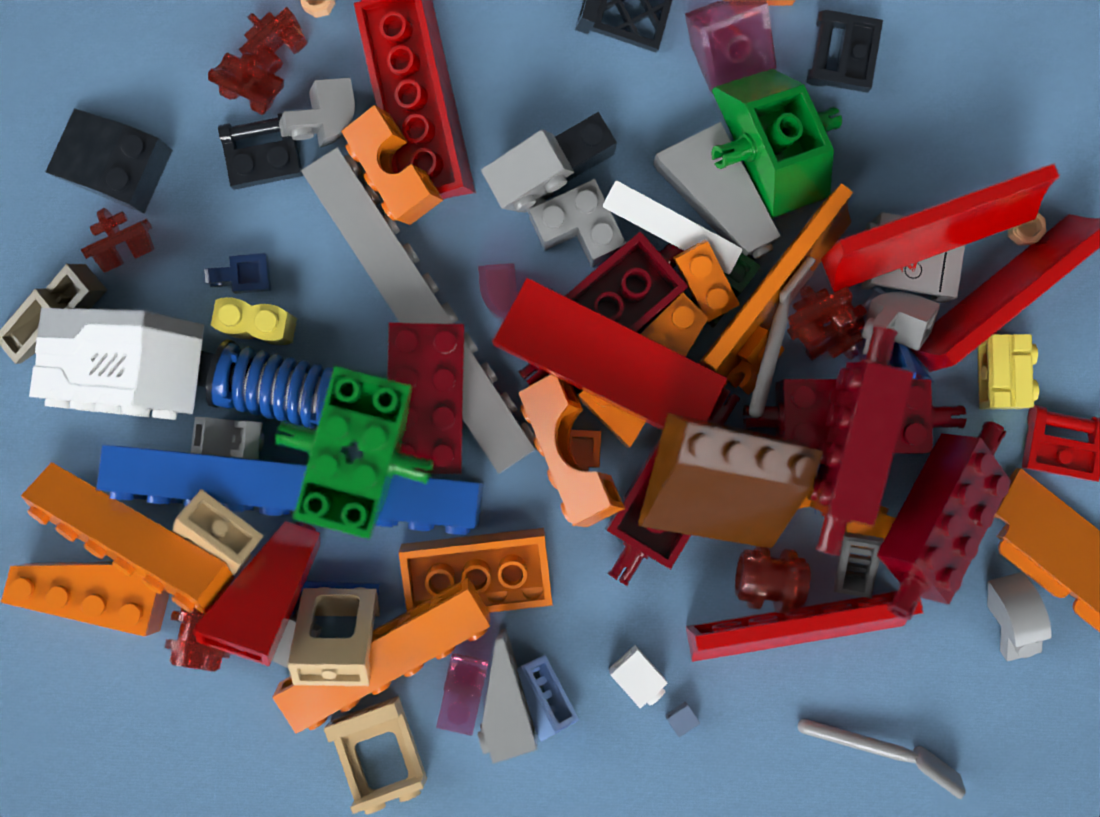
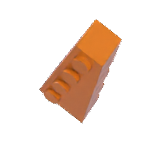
(674, 329)
(88, 594)

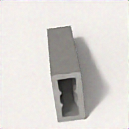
(720, 196)

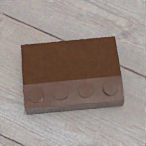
(727, 482)

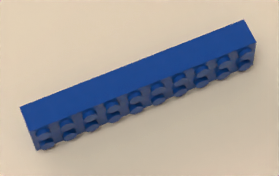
(274, 487)

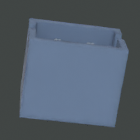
(682, 719)

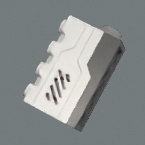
(117, 362)

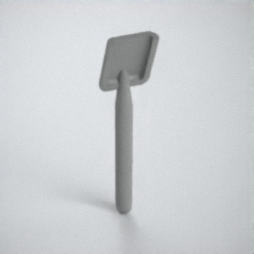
(776, 336)
(925, 760)

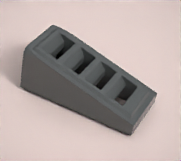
(856, 582)

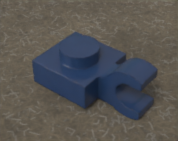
(245, 274)

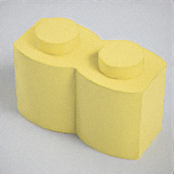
(256, 321)

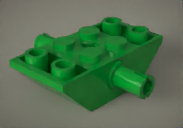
(777, 139)
(348, 492)

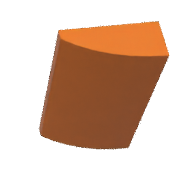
(503, 567)

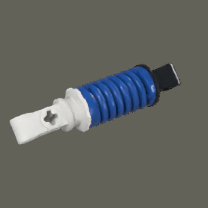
(264, 384)

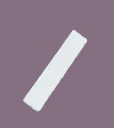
(668, 224)

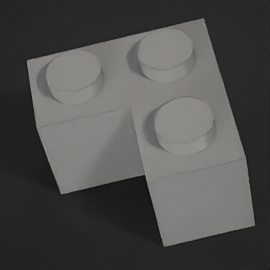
(528, 173)
(580, 215)

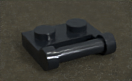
(856, 53)
(261, 162)

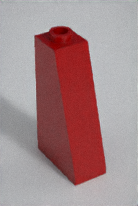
(260, 601)

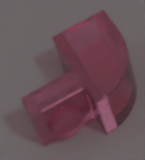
(498, 288)
(462, 694)

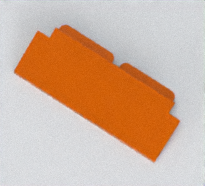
(1051, 544)

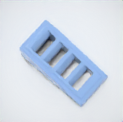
(546, 716)

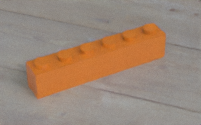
(128, 538)
(395, 650)

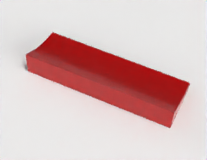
(415, 89)
(937, 229)
(1009, 291)
(606, 358)
(797, 627)

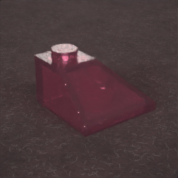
(731, 40)

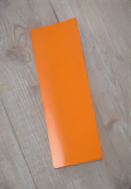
(814, 241)

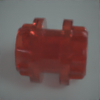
(772, 579)
(186, 650)

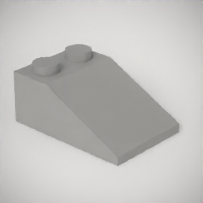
(506, 722)

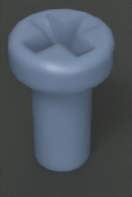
(876, 292)

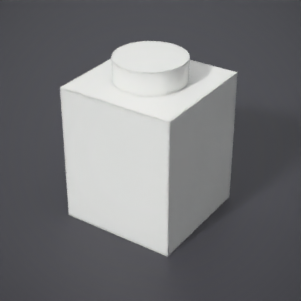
(638, 677)

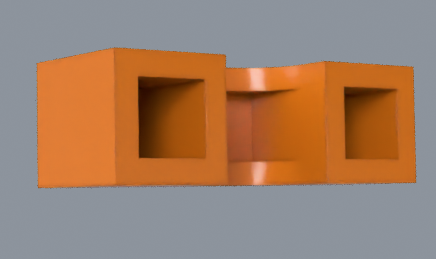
(373, 142)

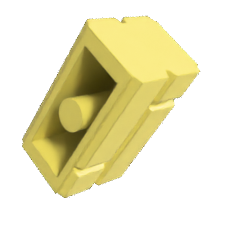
(1007, 372)

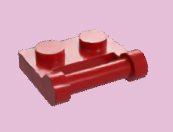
(1059, 454)

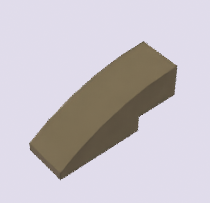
(71, 289)

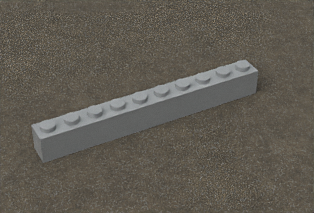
(414, 301)

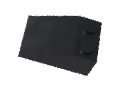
(110, 159)

